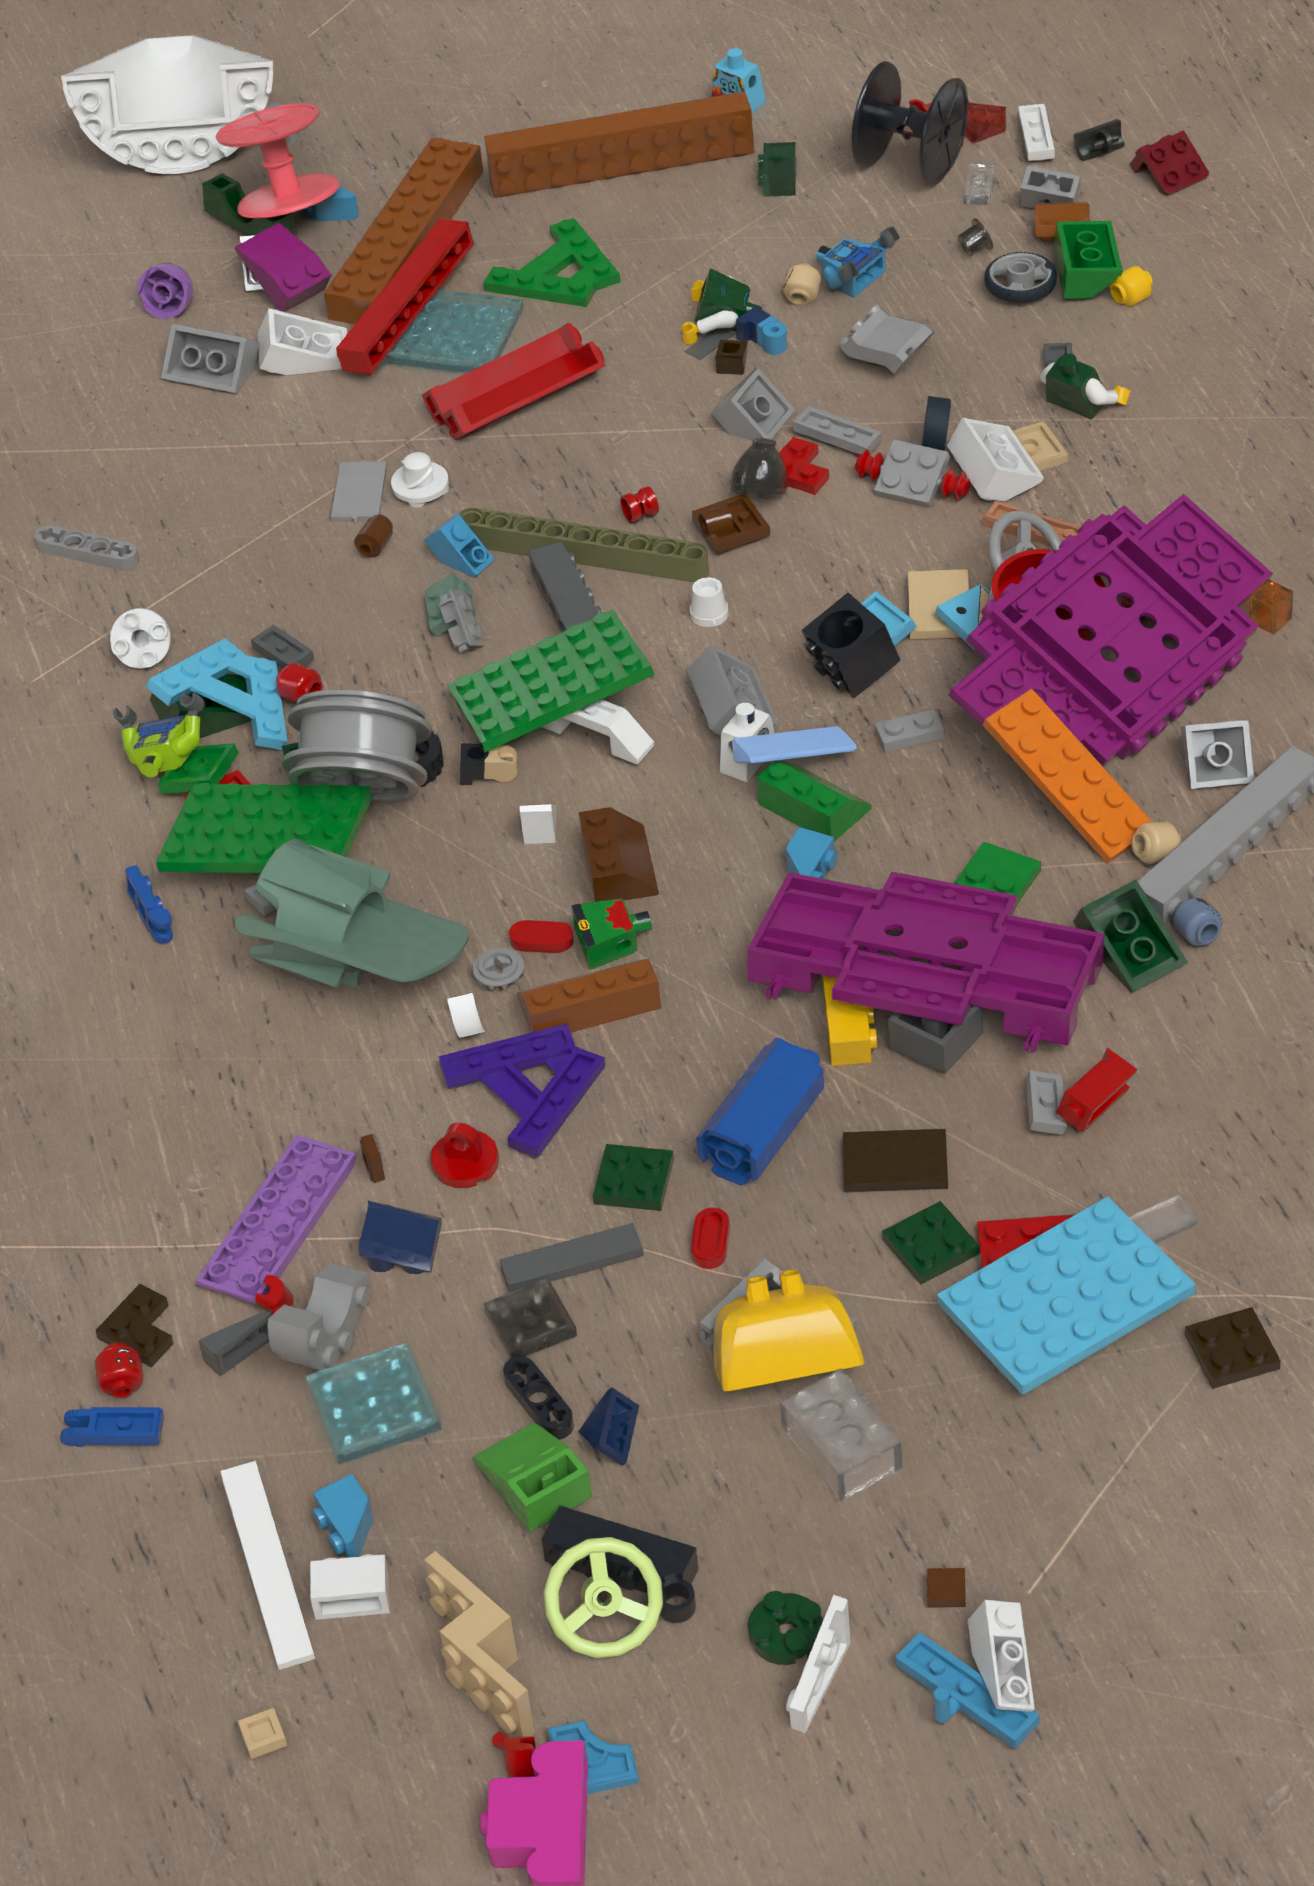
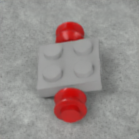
(912, 474)

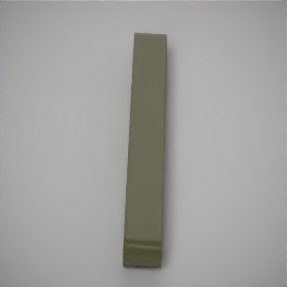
(591, 544)

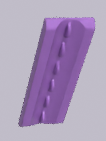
(278, 1218)

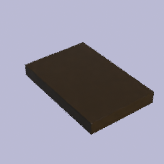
(895, 1160)

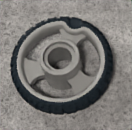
(1021, 277)

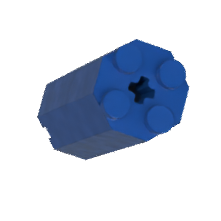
(761, 1111)

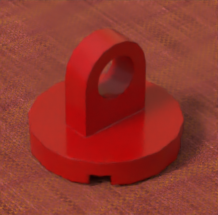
(464, 1156)

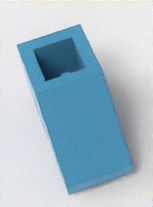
(459, 547)
(811, 853)
(345, 1514)

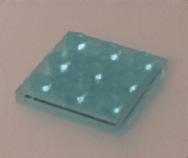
(373, 1403)

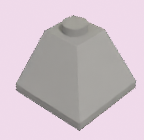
(753, 408)
(1217, 754)

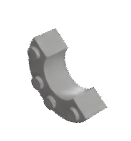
(327, 1325)

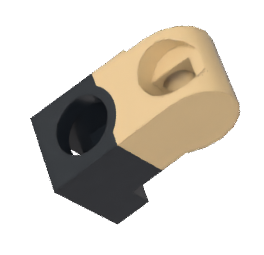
(495, 764)

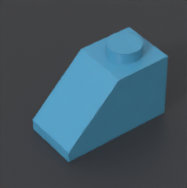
(339, 206)

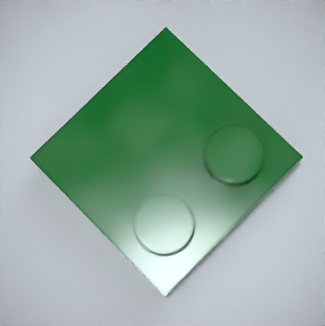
(203, 765)
(1000, 871)

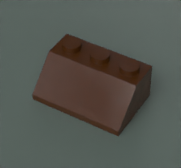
(617, 855)

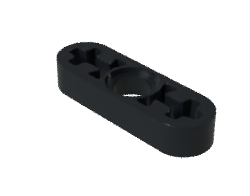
(538, 1383)

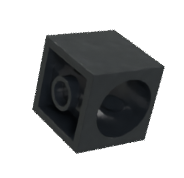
(850, 645)

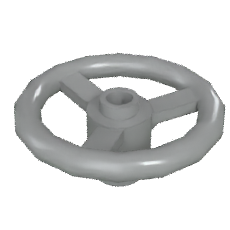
(1025, 521)

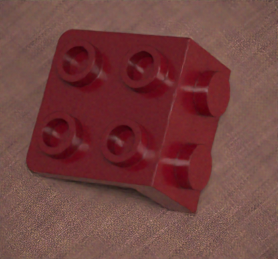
(1171, 162)

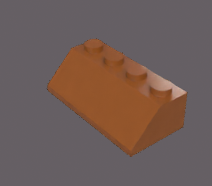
(593, 998)

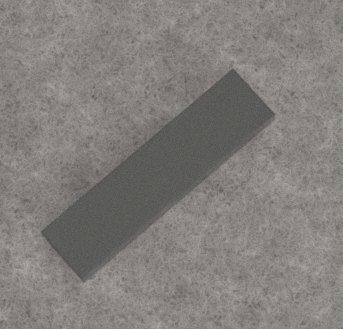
(572, 1257)

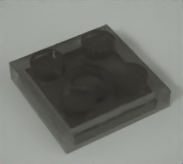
(530, 1319)

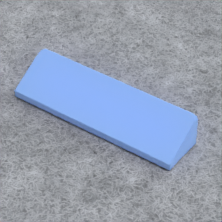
(791, 745)

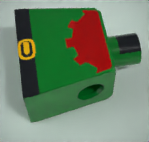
(607, 930)

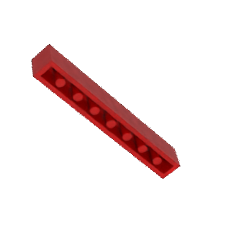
(404, 296)

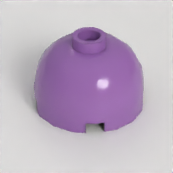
(165, 290)

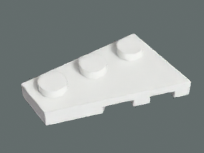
(821, 1665)

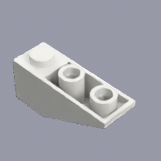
(1001, 1654)

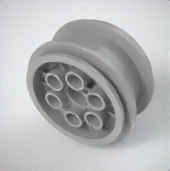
(359, 742)

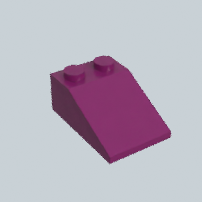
(284, 266)

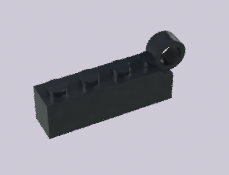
(673, 1560)

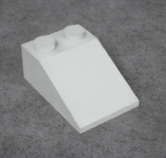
(298, 344)

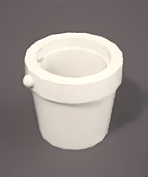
(708, 603)

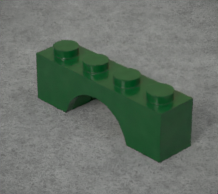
(222, 198)

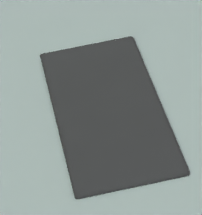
(708, 343)

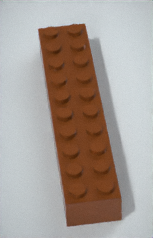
(619, 144)
(427, 193)

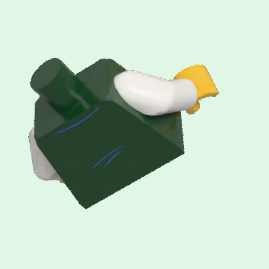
(719, 305)
(1078, 387)

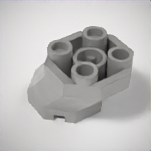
(885, 339)

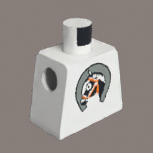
(744, 724)

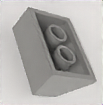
(209, 358)
(723, 684)

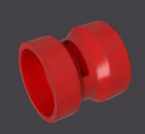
(639, 504)

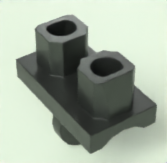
(1099, 140)

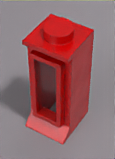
(1096, 1091)

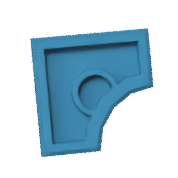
(608, 1764)

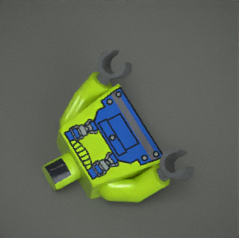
(162, 742)

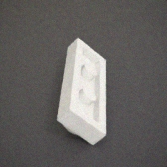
(1036, 132)

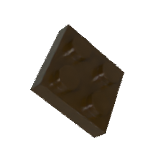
(1232, 1347)

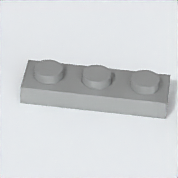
(836, 431)

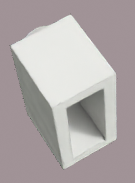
(349, 1586)

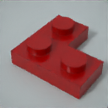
(801, 473)

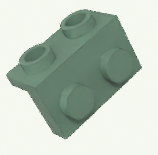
(432, 594)

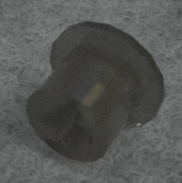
(975, 238)

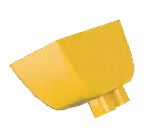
(782, 1334)

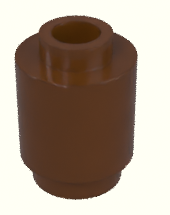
(374, 535)

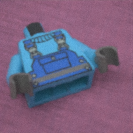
(855, 264)

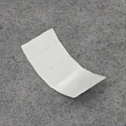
(465, 1015)

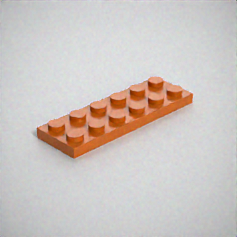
(1067, 774)

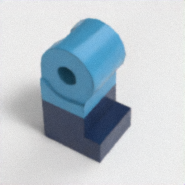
(763, 330)

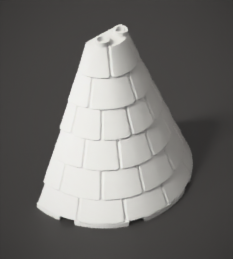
(167, 100)

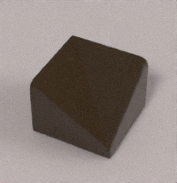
(731, 357)

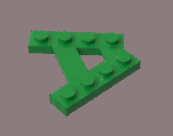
(539, 277)

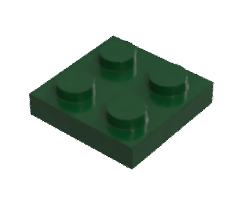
(633, 1177)
(930, 1242)

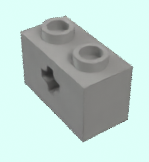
(1049, 186)

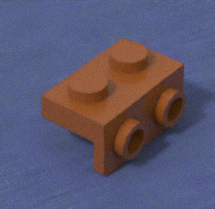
(1048, 214)

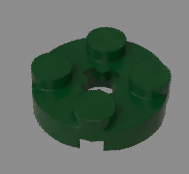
(781, 1609)

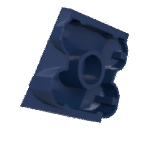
(399, 1239)

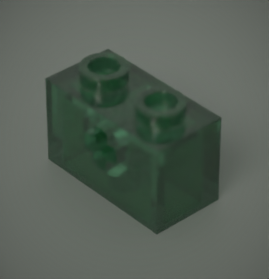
(778, 169)

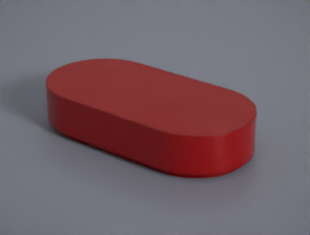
(541, 936)
(710, 1238)

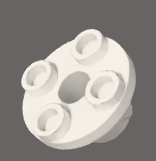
(419, 480)
(140, 638)

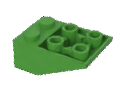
(535, 1475)

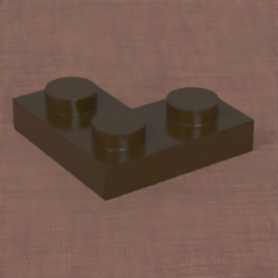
(132, 1325)

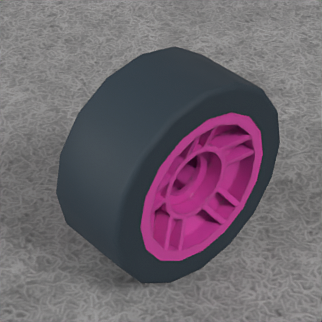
(936, 422)

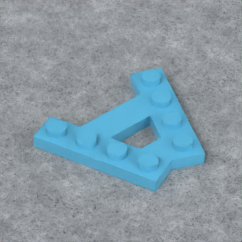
(200, 676)

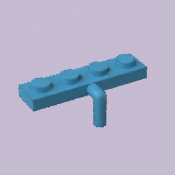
(962, 1689)

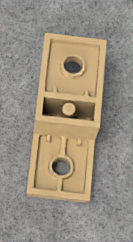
(478, 1646)

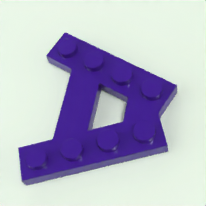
(499, 1067)

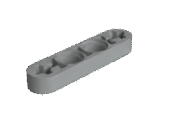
(55, 541)

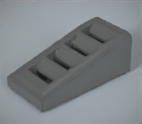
(234, 1343)

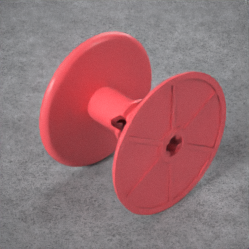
(286, 191)

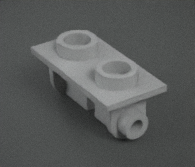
(457, 607)

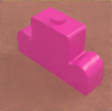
(542, 1817)

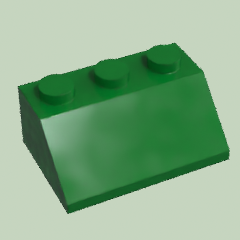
(1086, 257)
(809, 799)

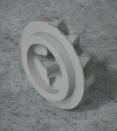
(509, 962)

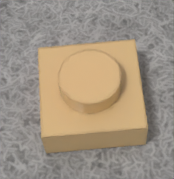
(262, 1733)

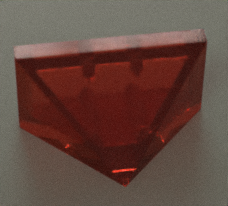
(984, 121)

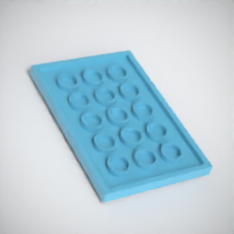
(1065, 1295)

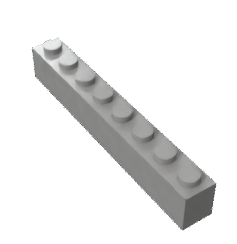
(1230, 833)

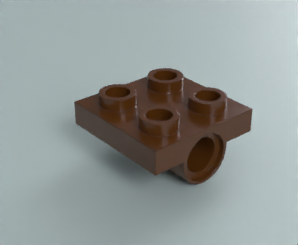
(731, 523)

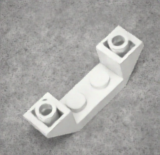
(626, 736)

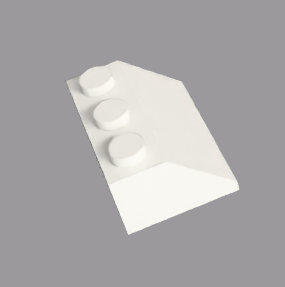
(993, 460)

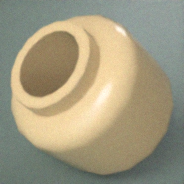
(801, 284)
(1155, 841)

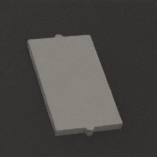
(359, 490)

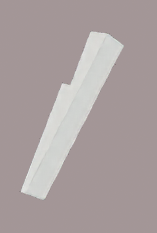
(267, 1565)

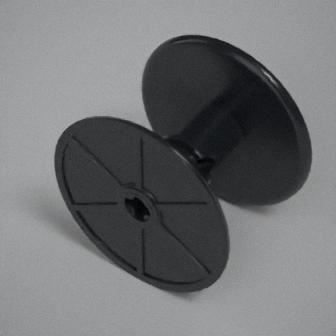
(880, 115)

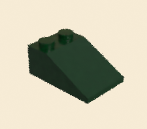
(213, 716)
(1135, 938)

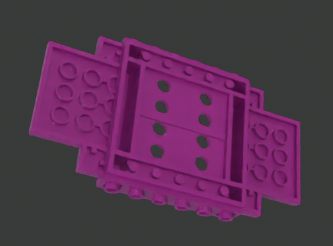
(1174, 571)

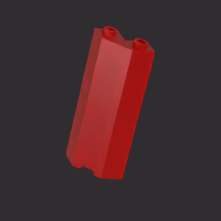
(513, 381)

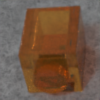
(1271, 606)

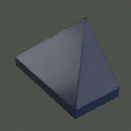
(612, 1425)

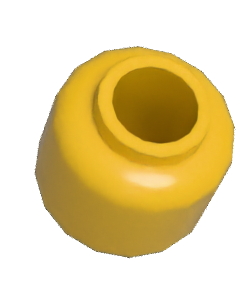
(1132, 286)

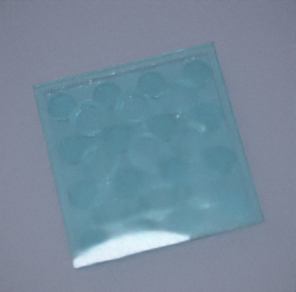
(457, 332)

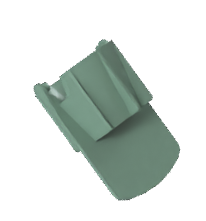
(339, 922)

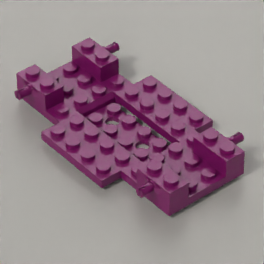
(1009, 962)

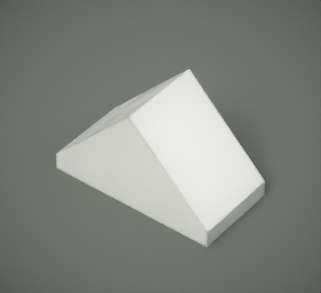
(538, 823)

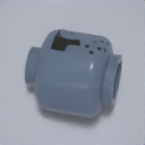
(1197, 922)

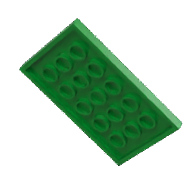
(549, 680)
(243, 825)

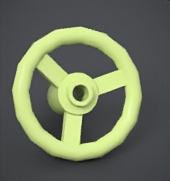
(598, 1582)

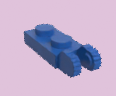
(149, 907)
(113, 1426)

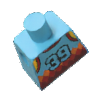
(738, 75)

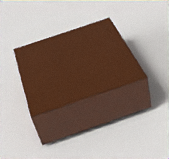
(372, 1158)
(946, 1587)

